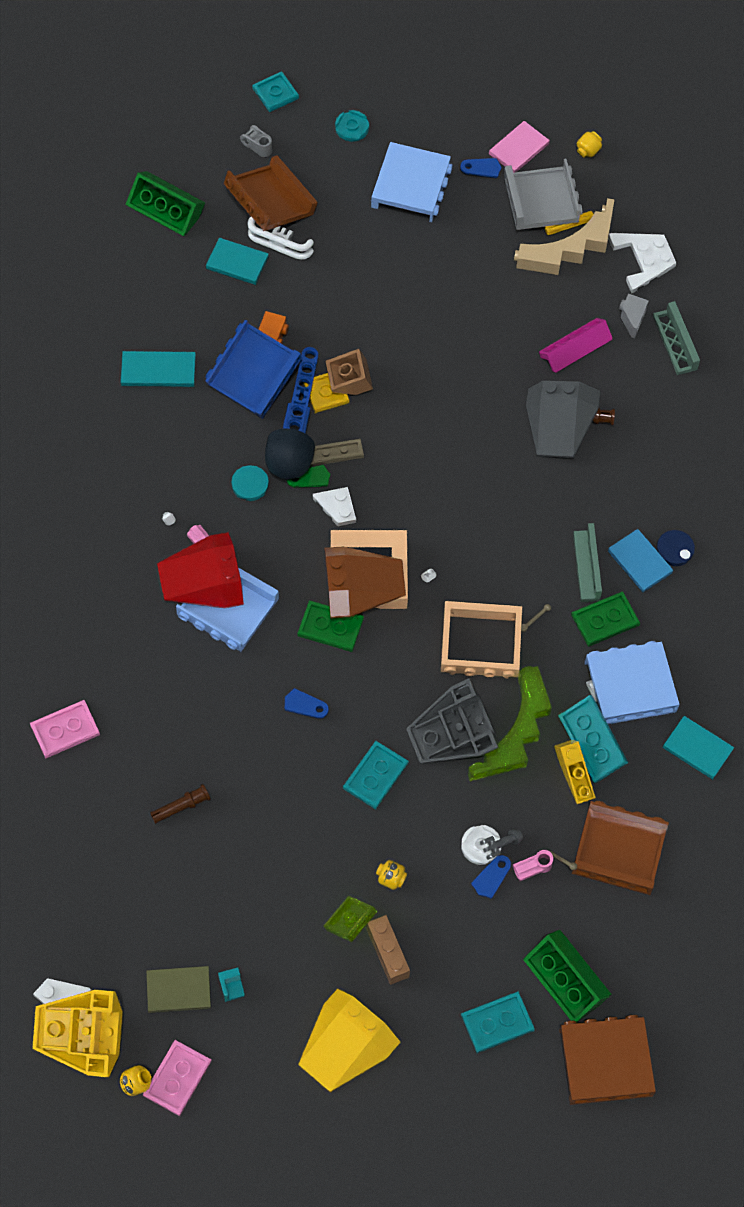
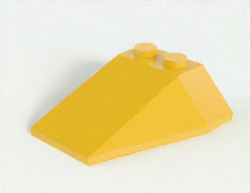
(81, 1031)
(345, 1042)

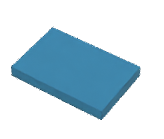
(640, 560)

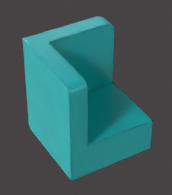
(231, 984)

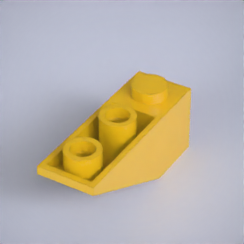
(575, 770)

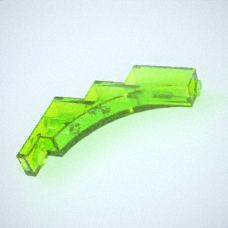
(511, 751)

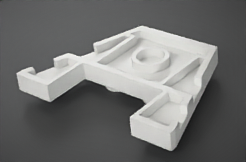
(651, 254)

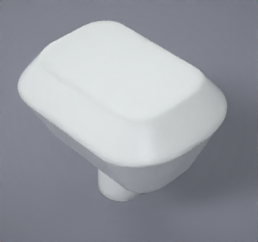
(168, 518)
(428, 575)

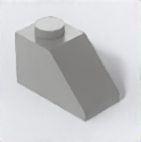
(633, 313)

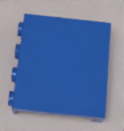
(253, 369)

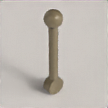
(524, 627)
(573, 866)

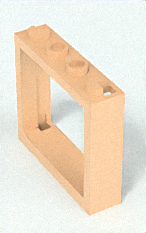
(481, 611)

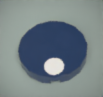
(675, 547)

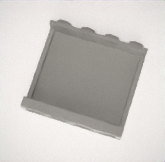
(542, 197)

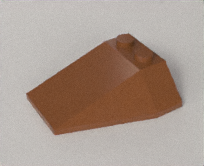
(361, 580)

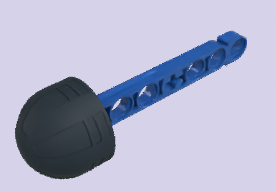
(291, 450)

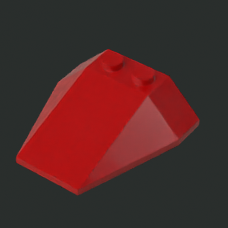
(203, 574)

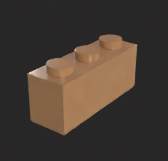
(388, 950)

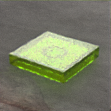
(350, 918)

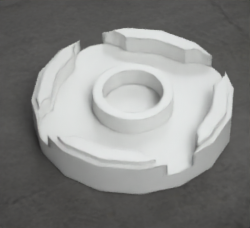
(471, 844)

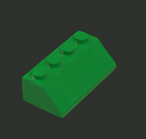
(164, 203)
(567, 976)

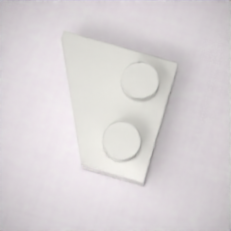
(337, 505)
(55, 990)

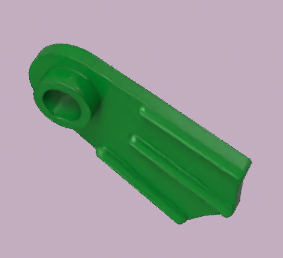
(314, 477)

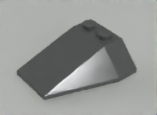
(561, 416)
(453, 727)

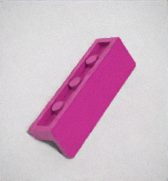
(576, 344)

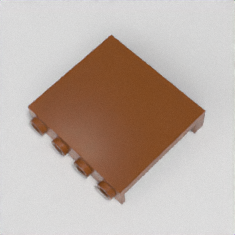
(271, 194)
(620, 847)
(607, 1060)

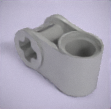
(257, 141)

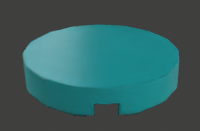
(352, 125)
(250, 483)

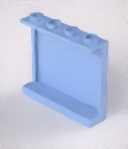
(412, 179)
(238, 623)
(632, 682)

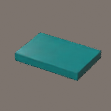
(237, 261)
(698, 747)
(375, 775)
(497, 1022)

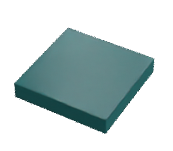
(275, 91)

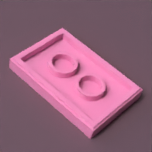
(519, 146)
(65, 729)
(177, 1077)

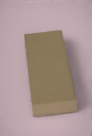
(337, 452)

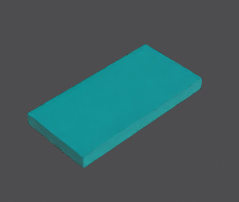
(158, 368)
(598, 745)

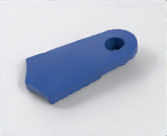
(481, 167)
(304, 704)
(491, 877)

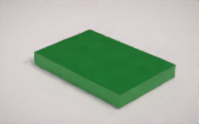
(605, 619)
(333, 632)

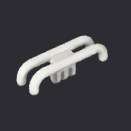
(279, 241)

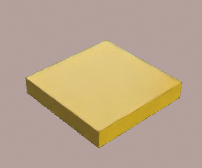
(322, 396)

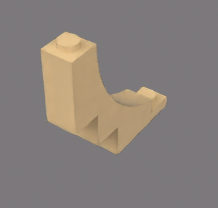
(548, 256)

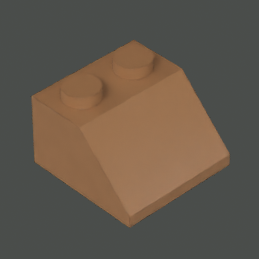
(349, 373)

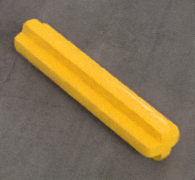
(584, 218)

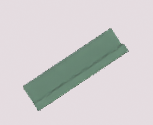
(681, 334)
(587, 564)

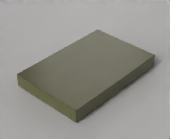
(178, 989)

